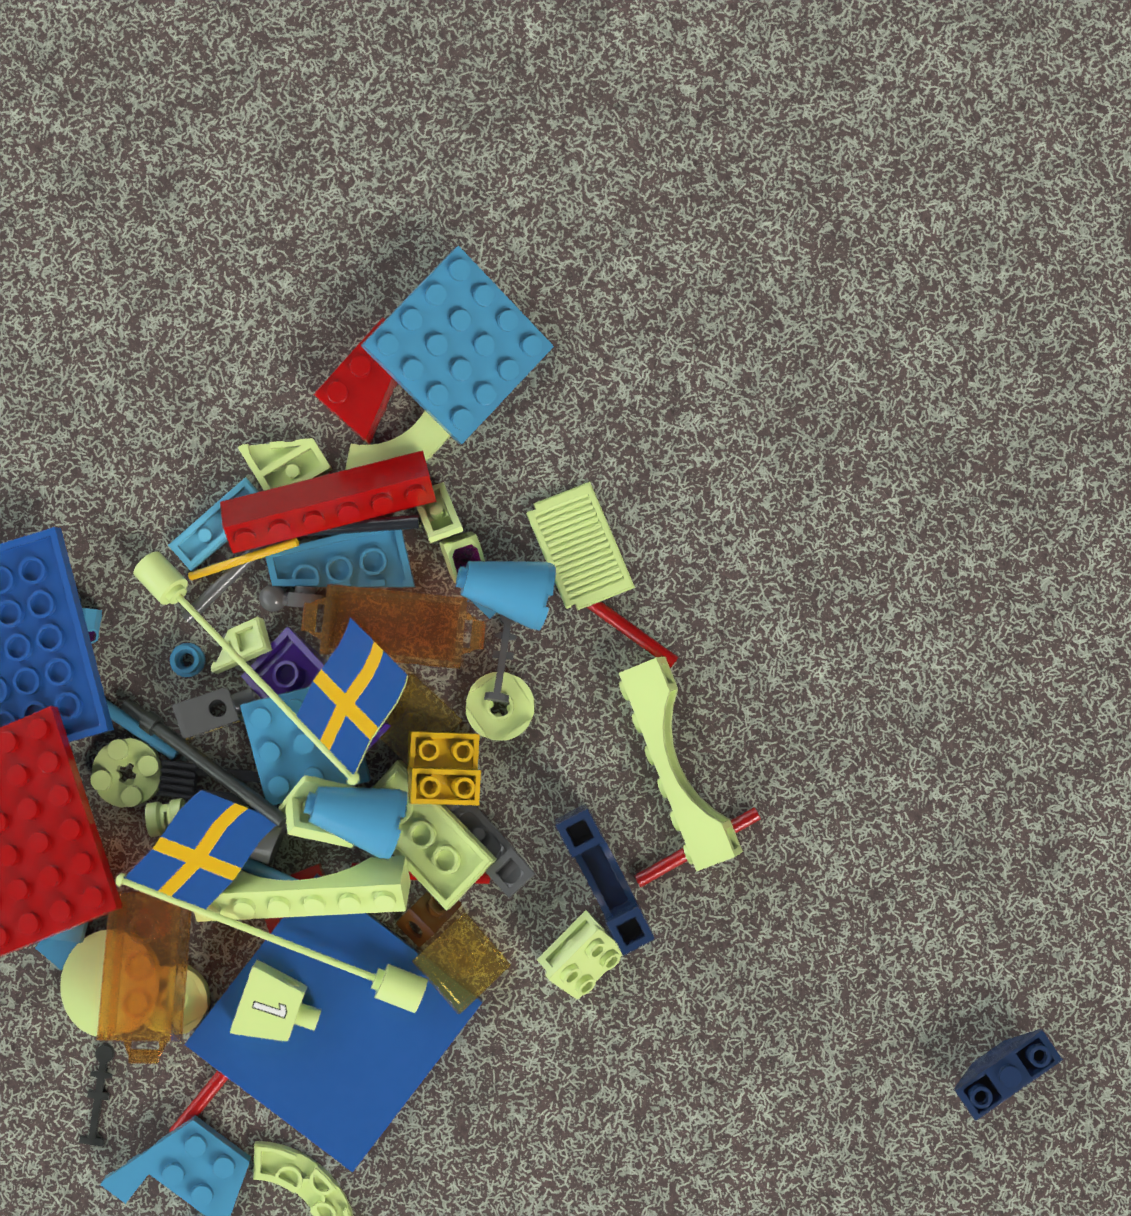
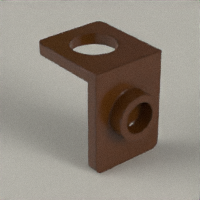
(428, 916)

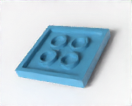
(284, 751)

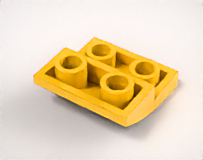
(443, 768)

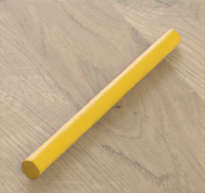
(243, 559)

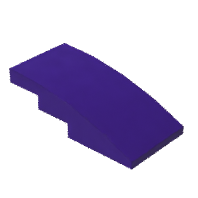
(291, 667)

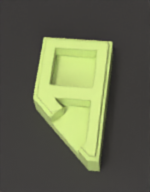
(248, 640)

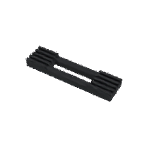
(181, 778)

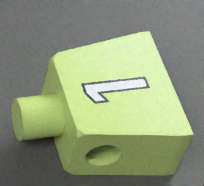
(272, 1005)

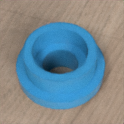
(177, 655)

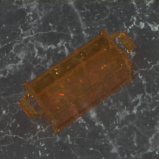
(403, 624)
(144, 975)

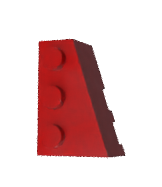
(358, 391)

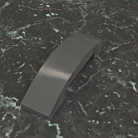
(510, 869)

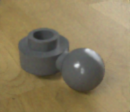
(275, 598)

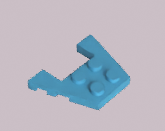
(192, 1164)

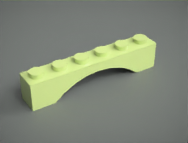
(706, 832)
(365, 888)

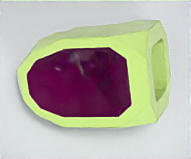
(459, 550)

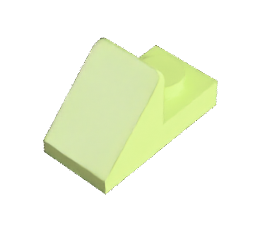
(440, 516)

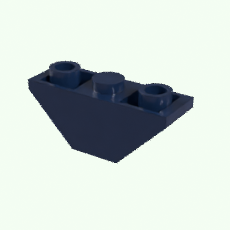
(1005, 1071)

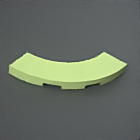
(423, 435)
(301, 1176)

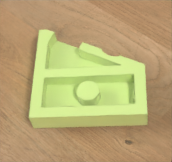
(285, 462)

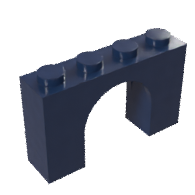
(605, 878)

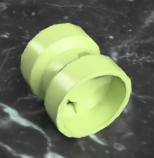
(160, 815)

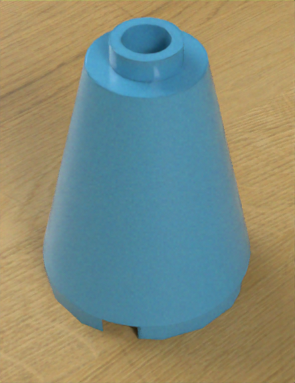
(510, 588)
(360, 816)

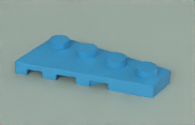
(345, 559)

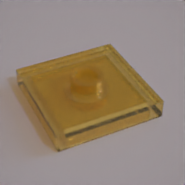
(417, 711)
(461, 963)

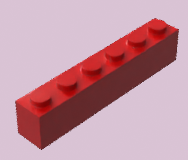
(327, 502)

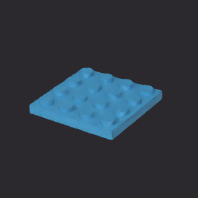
(457, 345)

